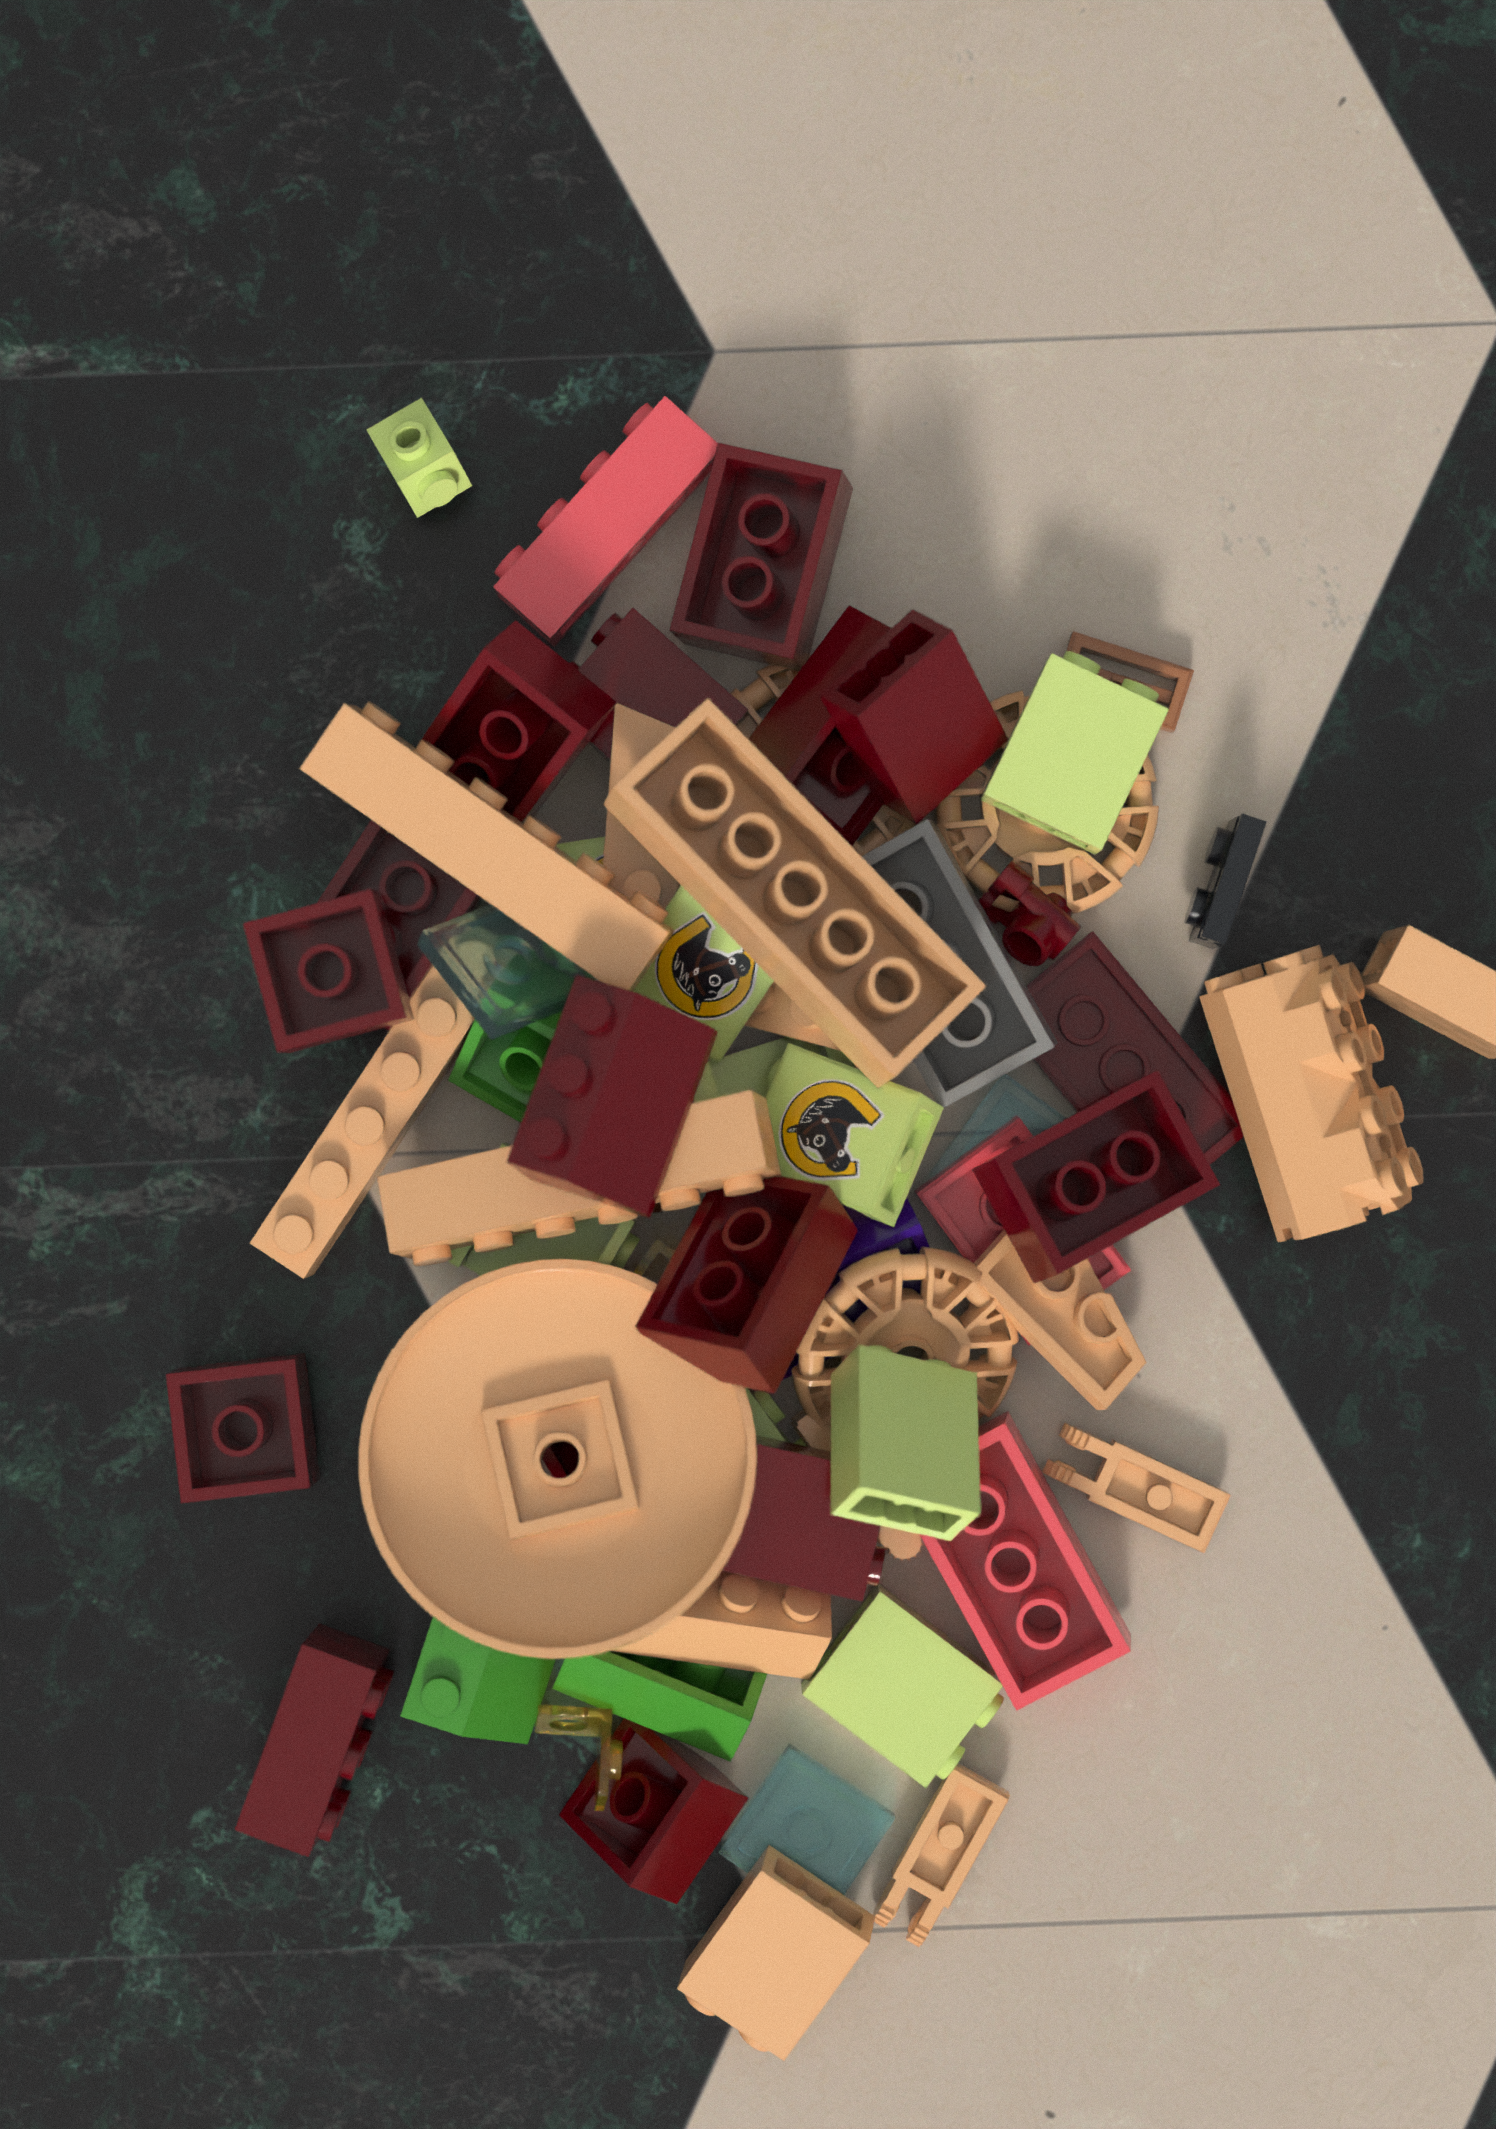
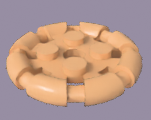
(1083, 878)
(904, 1319)

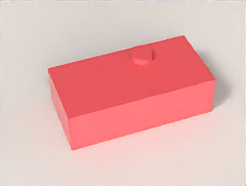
(1027, 1577)

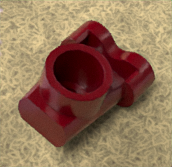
(1037, 925)

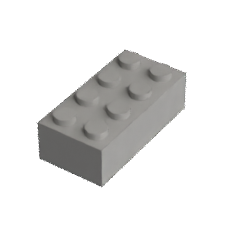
(1003, 1021)

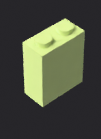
(1075, 751)
(904, 1443)
(904, 1687)

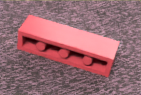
(607, 521)

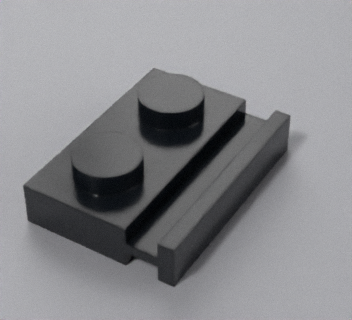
(1232, 856)

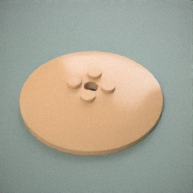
(461, 1479)

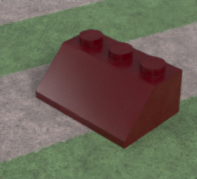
(804, 740)
(612, 1096)
(749, 1280)

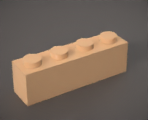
(747, 1628)

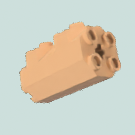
(1307, 1095)

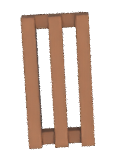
(1180, 674)

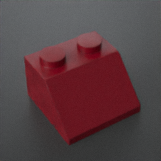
(659, 1814)

